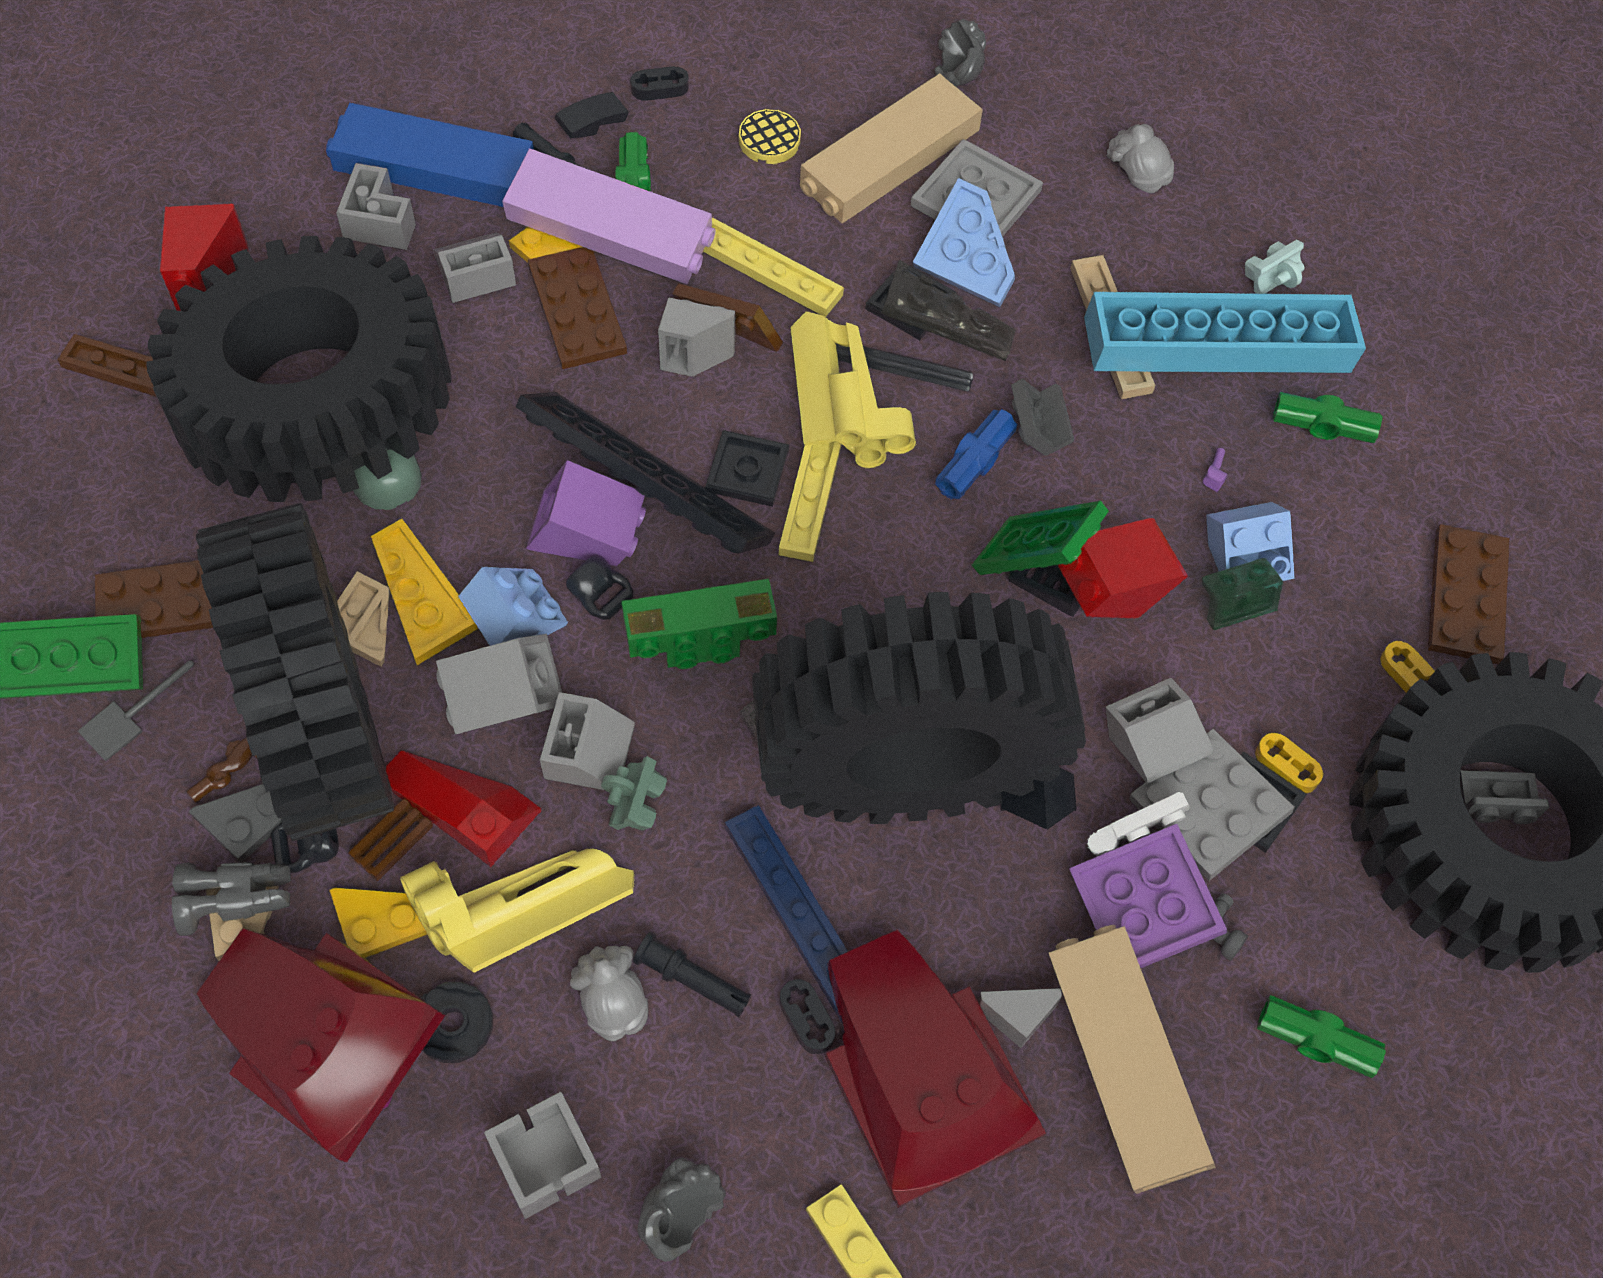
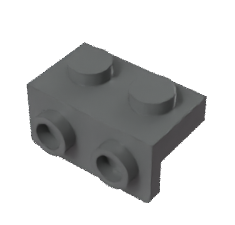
(1042, 417)
(1501, 796)

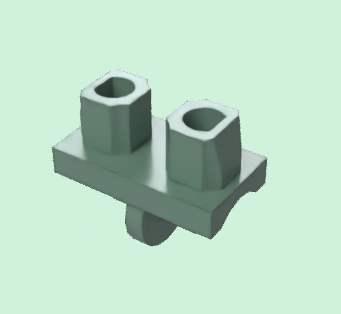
(629, 791)

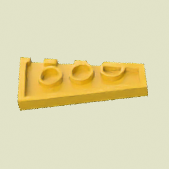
(422, 594)

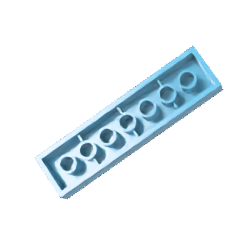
(1223, 332)

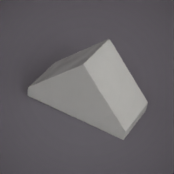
(1019, 1011)

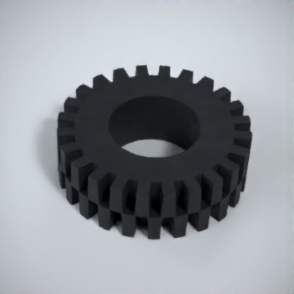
(314, 427)
(293, 671)
(917, 709)
(1437, 849)

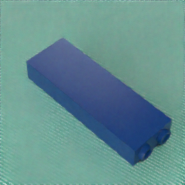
(428, 153)

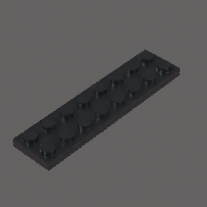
(649, 473)

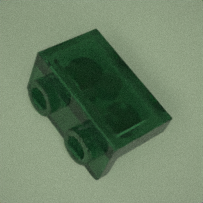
(1242, 593)

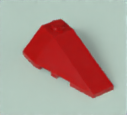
(467, 807)

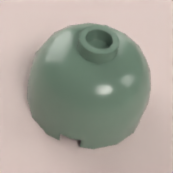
(391, 489)

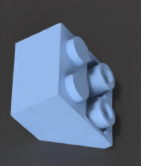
(1252, 534)
(511, 604)

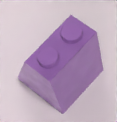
(587, 516)

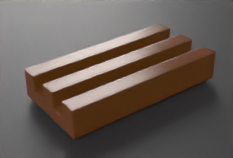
(380, 830)

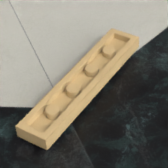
(1094, 276)

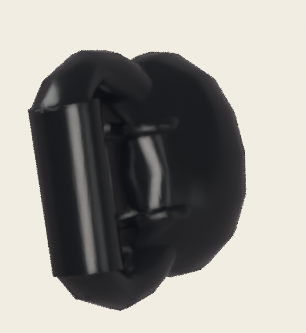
(593, 580)
(312, 849)

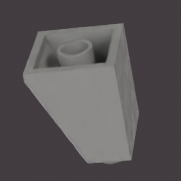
(499, 683)

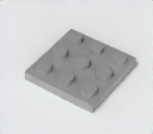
(1006, 185)
(1227, 804)

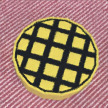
(769, 136)

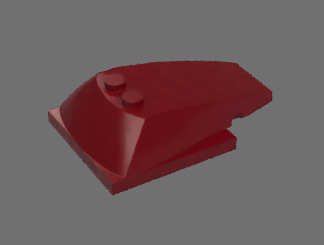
(317, 1032)
(922, 1071)

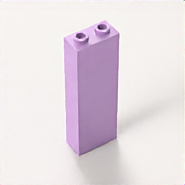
(609, 216)

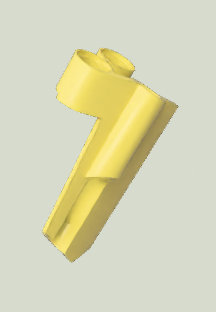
(843, 404)
(497, 923)

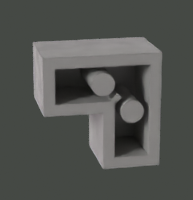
(372, 212)

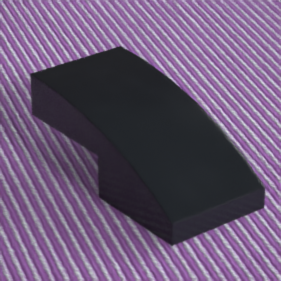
(587, 115)

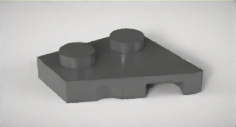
(239, 820)

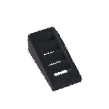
(1045, 592)

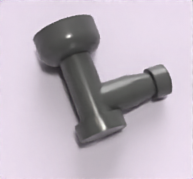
(1232, 941)

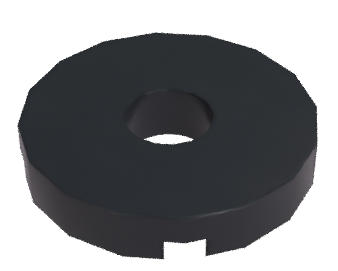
(476, 1026)

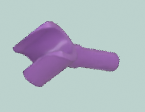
(1215, 477)

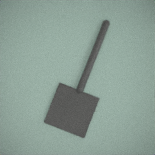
(113, 727)

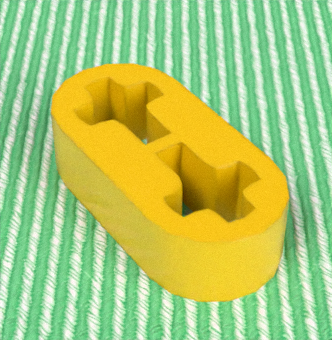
(1410, 670)
(1289, 761)

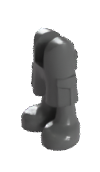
(239, 897)

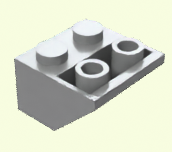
(475, 266)
(695, 337)
(1158, 730)
(585, 741)

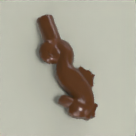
(218, 774)

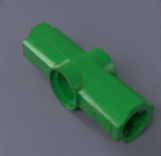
(633, 161)
(1327, 417)
(1321, 1036)

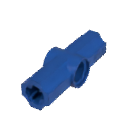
(976, 454)

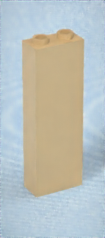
(890, 148)
(1130, 1059)

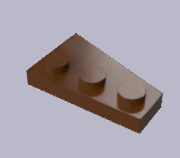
(749, 318)

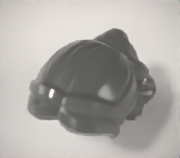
(962, 52)
(679, 1207)

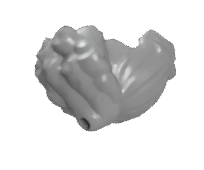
(1142, 157)
(610, 992)

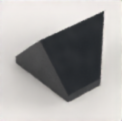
(1046, 804)

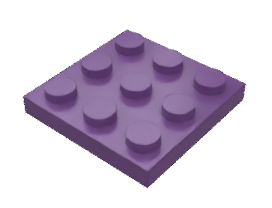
(1153, 893)

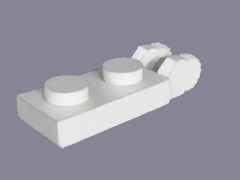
(1137, 825)

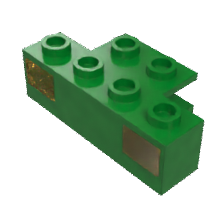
(700, 623)

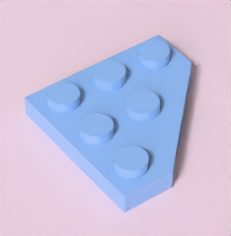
(968, 246)

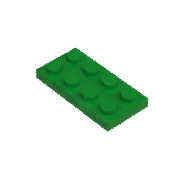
(1041, 538)
(70, 656)

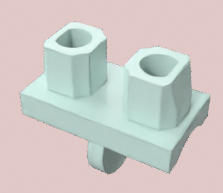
(1280, 267)

